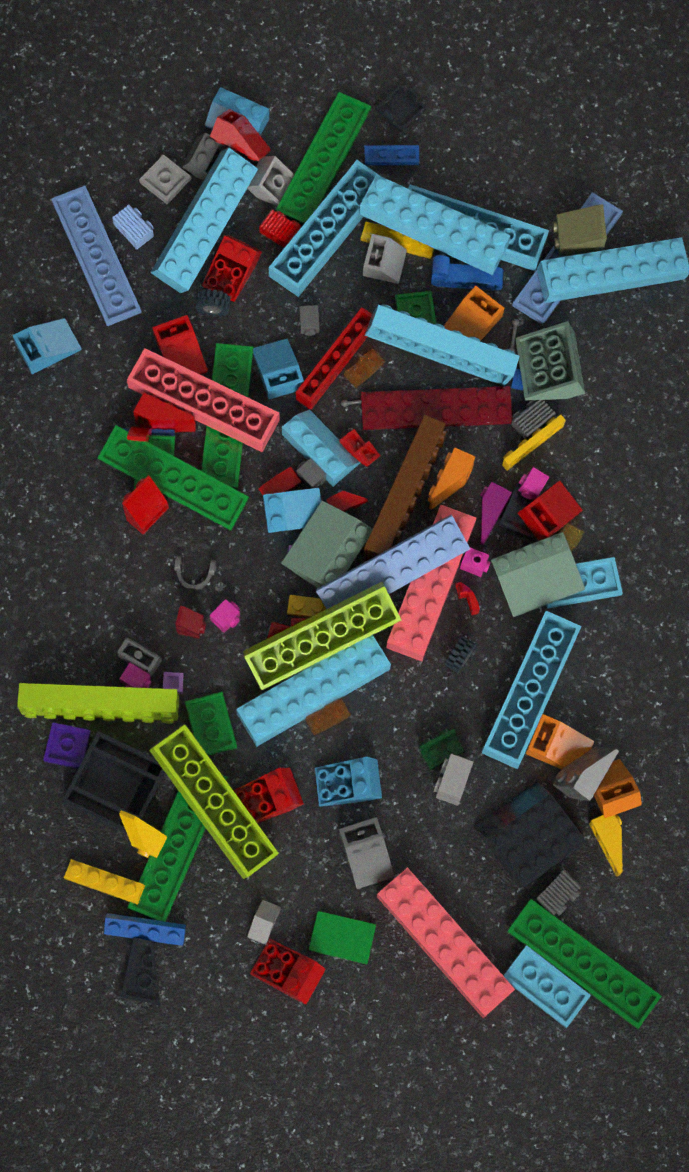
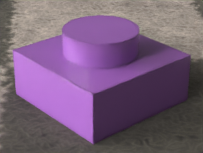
(173, 681)

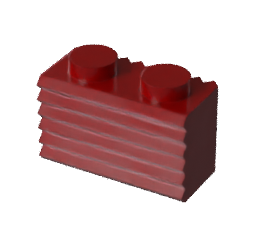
(279, 228)

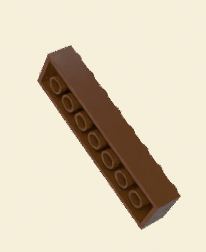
(406, 487)

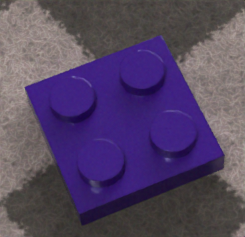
(67, 745)

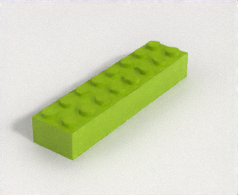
(321, 635)
(98, 702)
(214, 802)

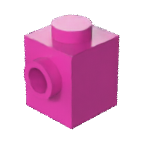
(532, 483)
(475, 562)
(225, 615)
(135, 677)

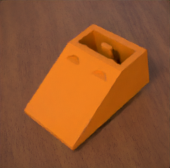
(475, 315)
(452, 476)
(557, 743)
(617, 791)

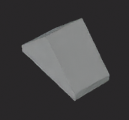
(263, 922)

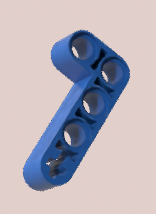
(463, 276)

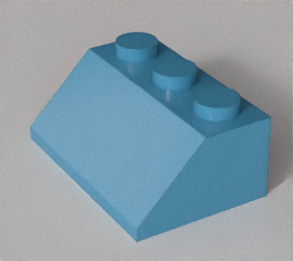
(224, 100)

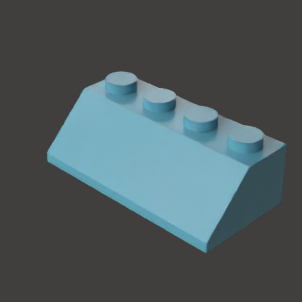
(320, 444)

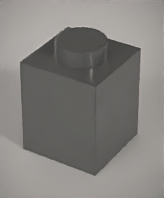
(309, 320)
(311, 474)

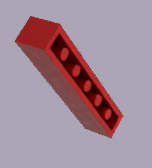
(334, 360)

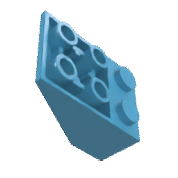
(46, 344)
(278, 368)
(348, 782)

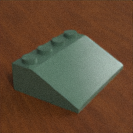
(550, 363)
(326, 545)
(538, 574)

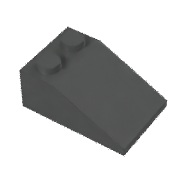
(585, 774)

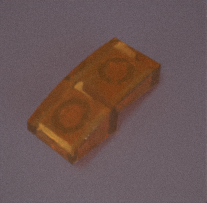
(364, 368)
(327, 717)

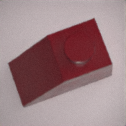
(190, 623)

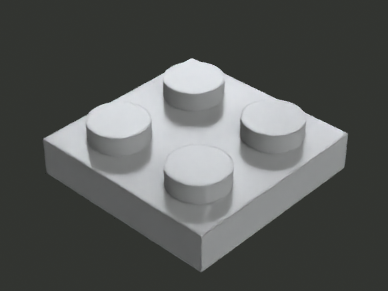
(165, 179)

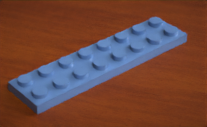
(96, 256)
(531, 298)
(400, 563)

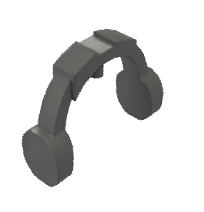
(212, 569)

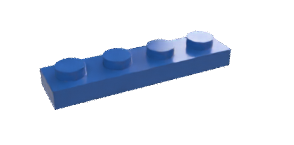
(144, 929)

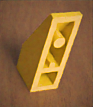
(142, 835)
(609, 835)

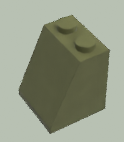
(580, 231)

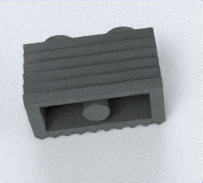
(532, 418)
(139, 656)
(558, 894)

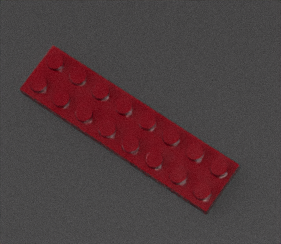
(449, 406)

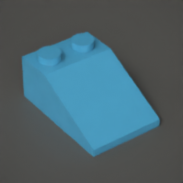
(290, 509)

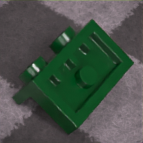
(441, 747)

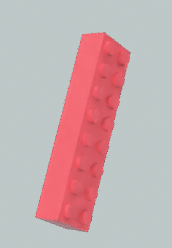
(205, 399)
(427, 597)
(445, 942)

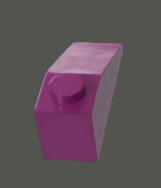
(492, 506)

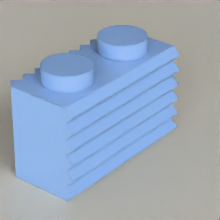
(133, 227)

